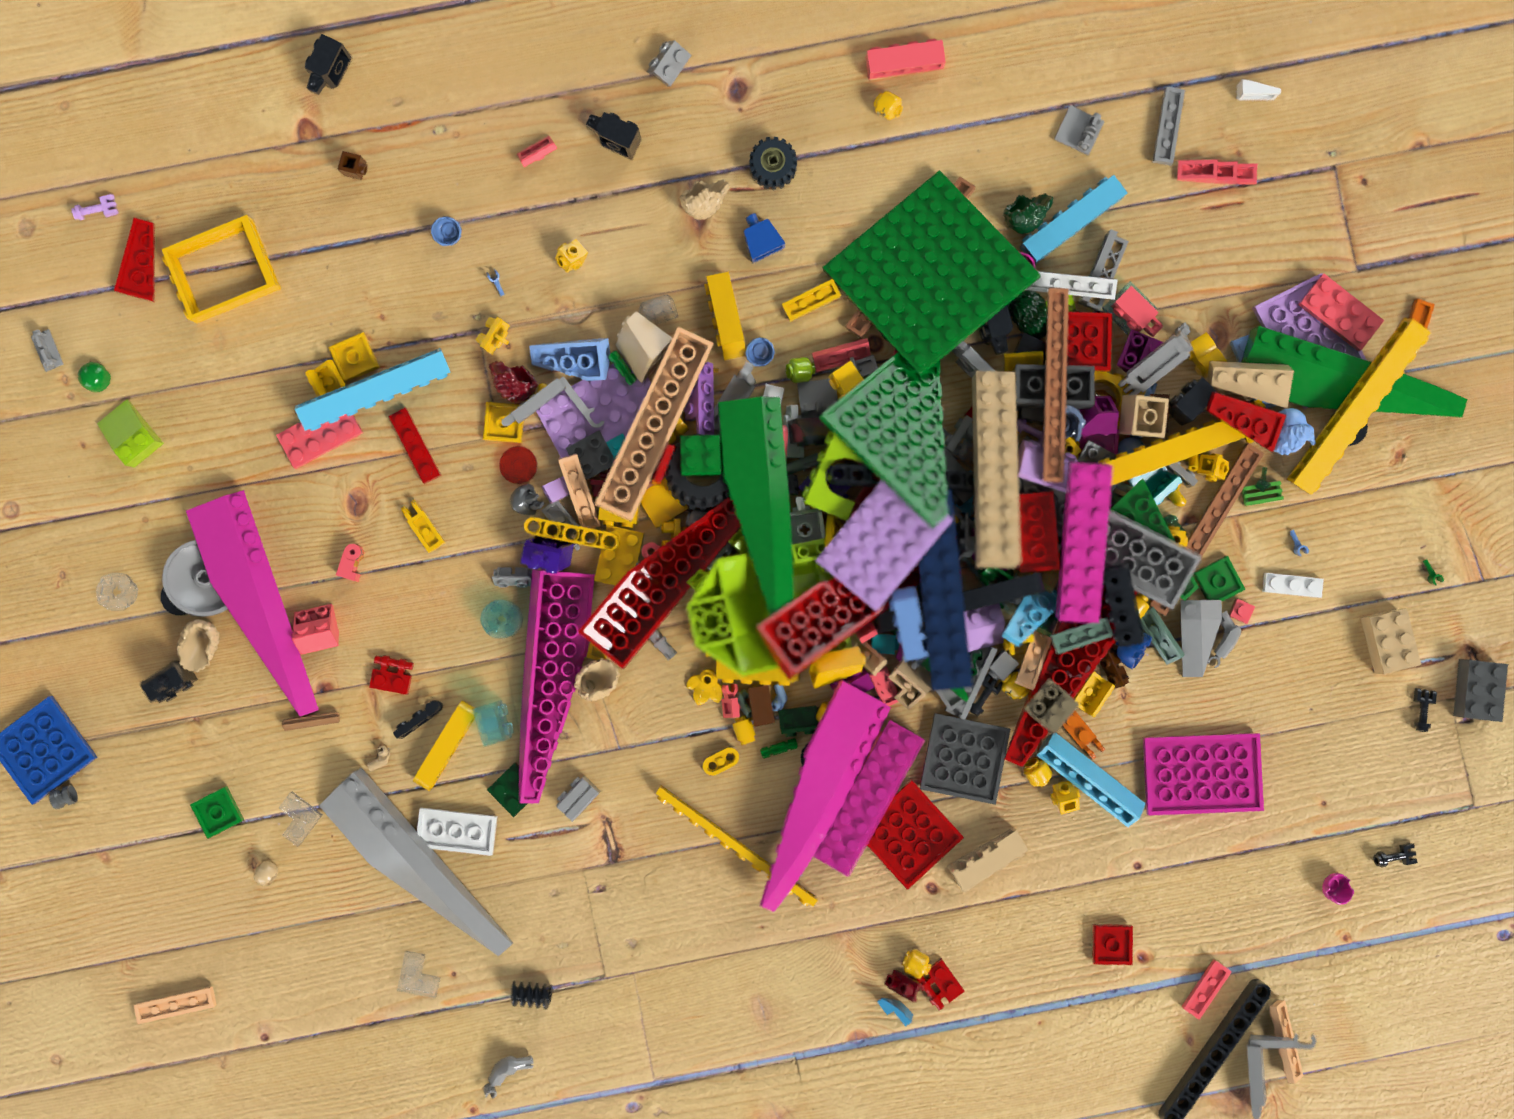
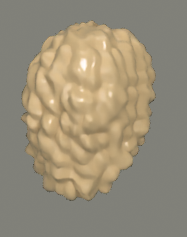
(704, 199)
(197, 645)
(599, 677)

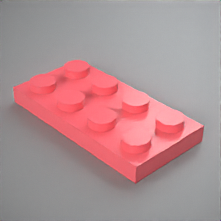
(1341, 312)
(306, 445)

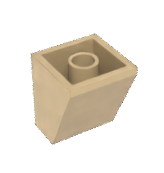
(642, 345)

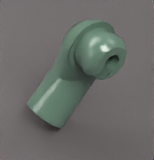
(744, 707)

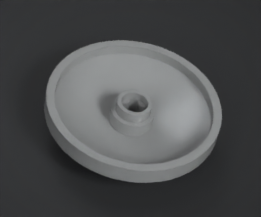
(188, 583)

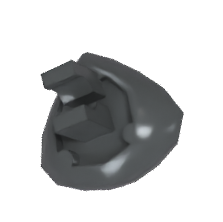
(524, 500)

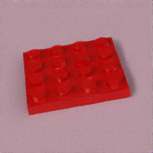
(912, 835)

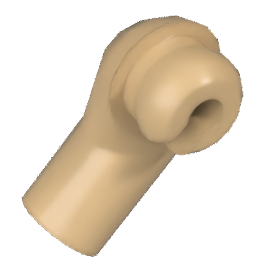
(382, 759)

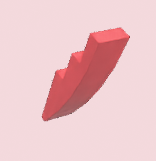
(1217, 172)

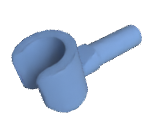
(495, 280)
(1298, 546)

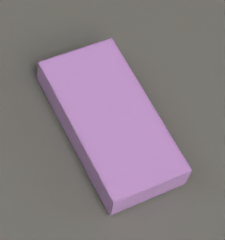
(556, 490)

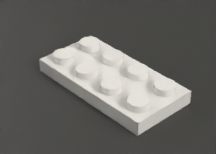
(457, 831)

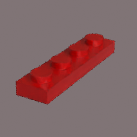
(415, 445)

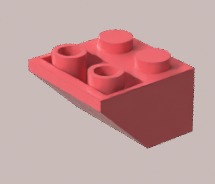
(315, 629)

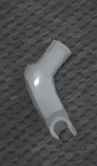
(1229, 639)
(502, 1069)

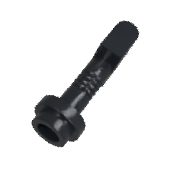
(1425, 700)
(976, 708)
(1382, 859)

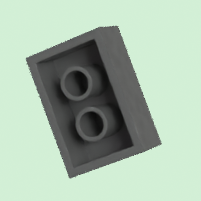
(1480, 690)

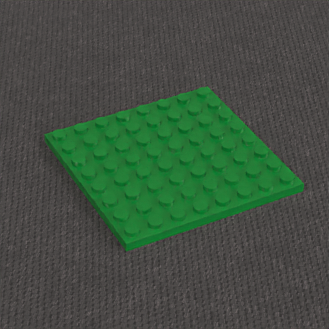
(931, 272)

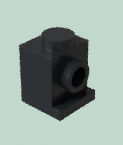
(792, 484)

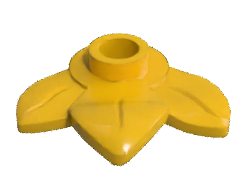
(704, 690)

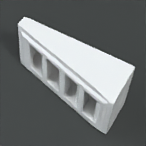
(1256, 91)

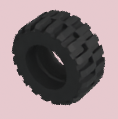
(692, 494)

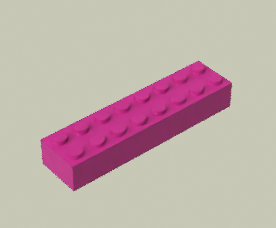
(1083, 542)
(869, 798)

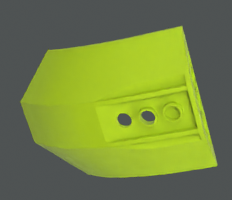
(732, 606)

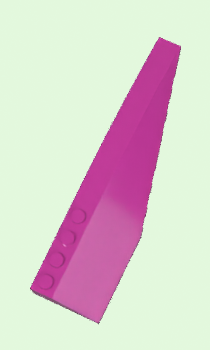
(248, 589)
(552, 659)
(825, 781)

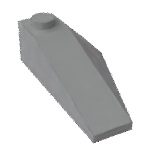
(1199, 630)

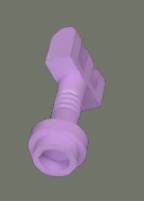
(79, 212)
(1022, 426)

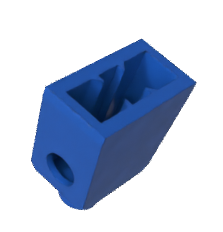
(762, 238)

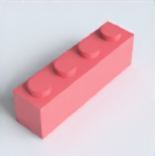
(905, 59)

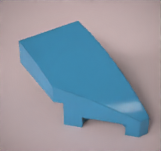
(898, 1007)

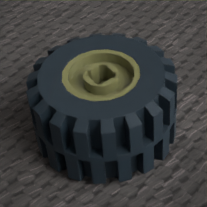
(773, 163)

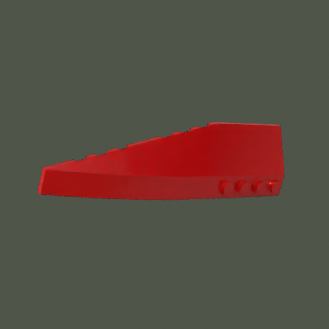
(657, 586)
(820, 622)
(1066, 670)

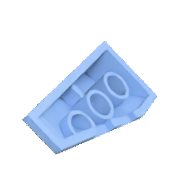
(578, 358)

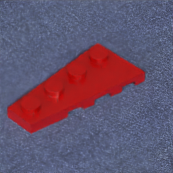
(137, 267)

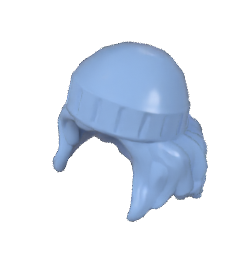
(1294, 432)

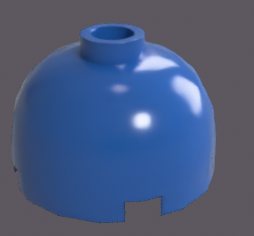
(1132, 654)

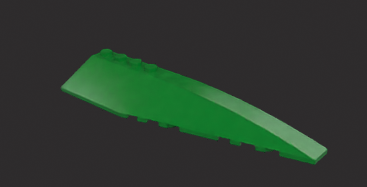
(1327, 376)
(759, 488)

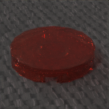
(518, 465)

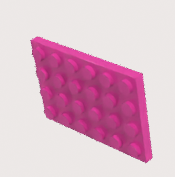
(1203, 774)

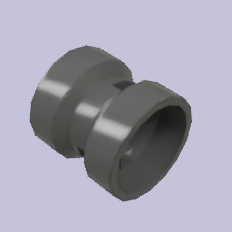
(60, 798)

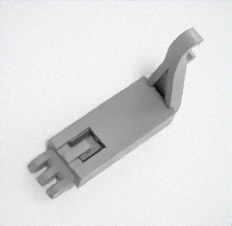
(970, 362)
(1159, 362)
(738, 388)
(545, 396)
(1256, 1064)

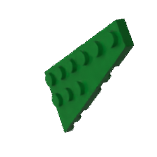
(1141, 507)

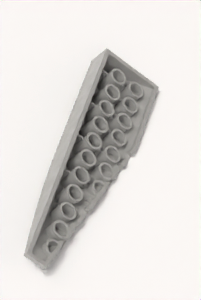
(1156, 563)
(403, 856)

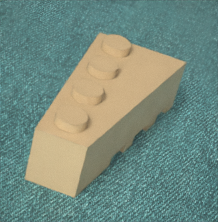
(1255, 380)
(988, 859)

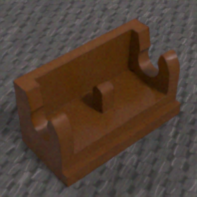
(761, 705)

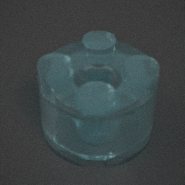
(496, 609)

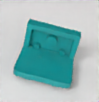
(1159, 482)

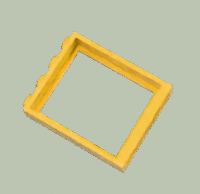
(202, 240)

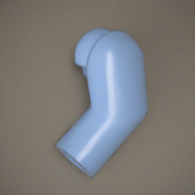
(780, 698)

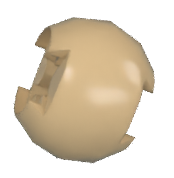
(266, 873)

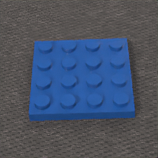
(43, 750)

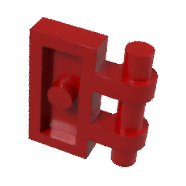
(391, 681)
(945, 981)

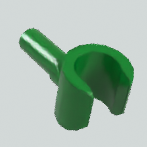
(1432, 575)

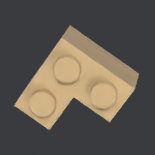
(913, 683)

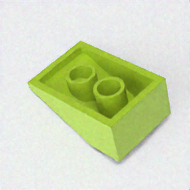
(129, 434)

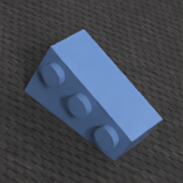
(909, 623)

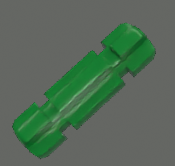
(622, 367)
(779, 748)

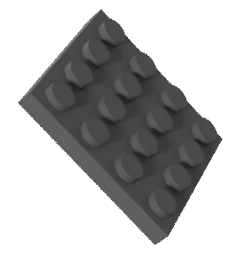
(964, 758)

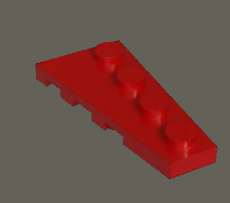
(1251, 420)

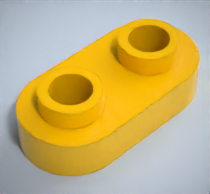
(721, 761)

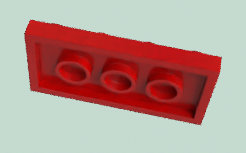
(1038, 533)

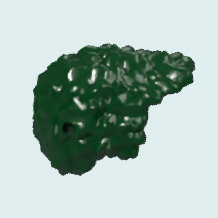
(1027, 213)
(1030, 313)

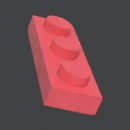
(840, 354)
(1206, 989)

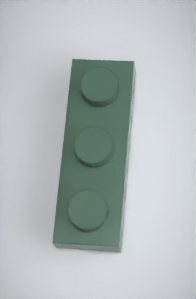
(1081, 635)
(1162, 638)

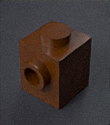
(352, 165)

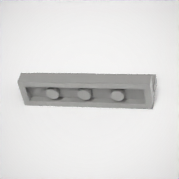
(1098, 266)
(982, 669)

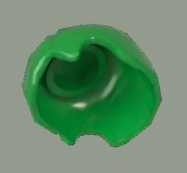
(94, 377)

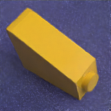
(836, 666)

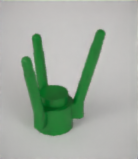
(991, 574)

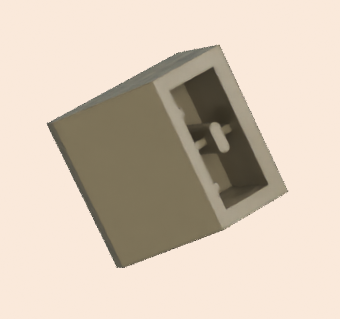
(1051, 706)

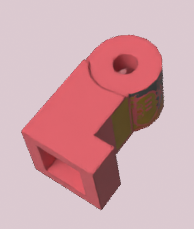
(349, 562)

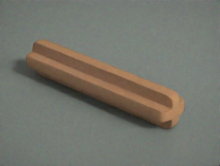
(311, 721)

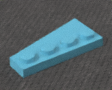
(1029, 616)

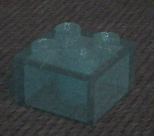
(493, 723)

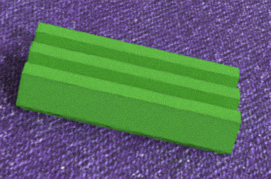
(1278, 490)

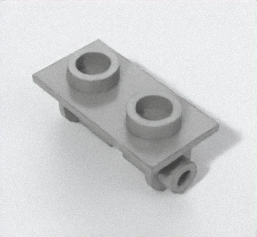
(46, 349)
(503, 577)

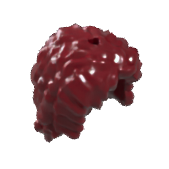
(513, 383)

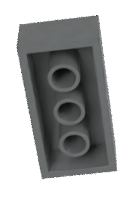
(1031, 386)

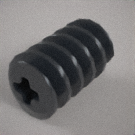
(531, 995)

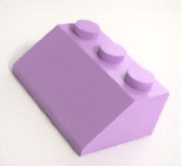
(1031, 464)
(984, 627)

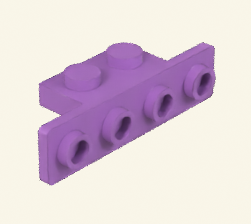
(701, 402)

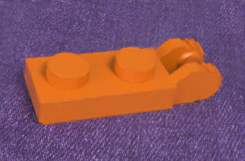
(1082, 734)

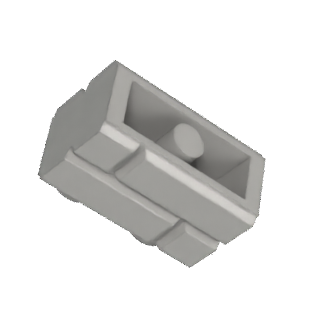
(578, 798)

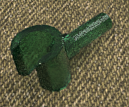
(1262, 484)
(1173, 520)

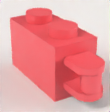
(1137, 312)

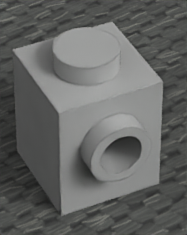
(1002, 666)

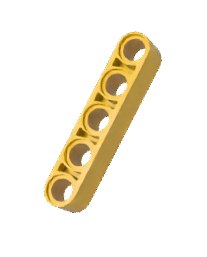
(563, 529)
(445, 746)

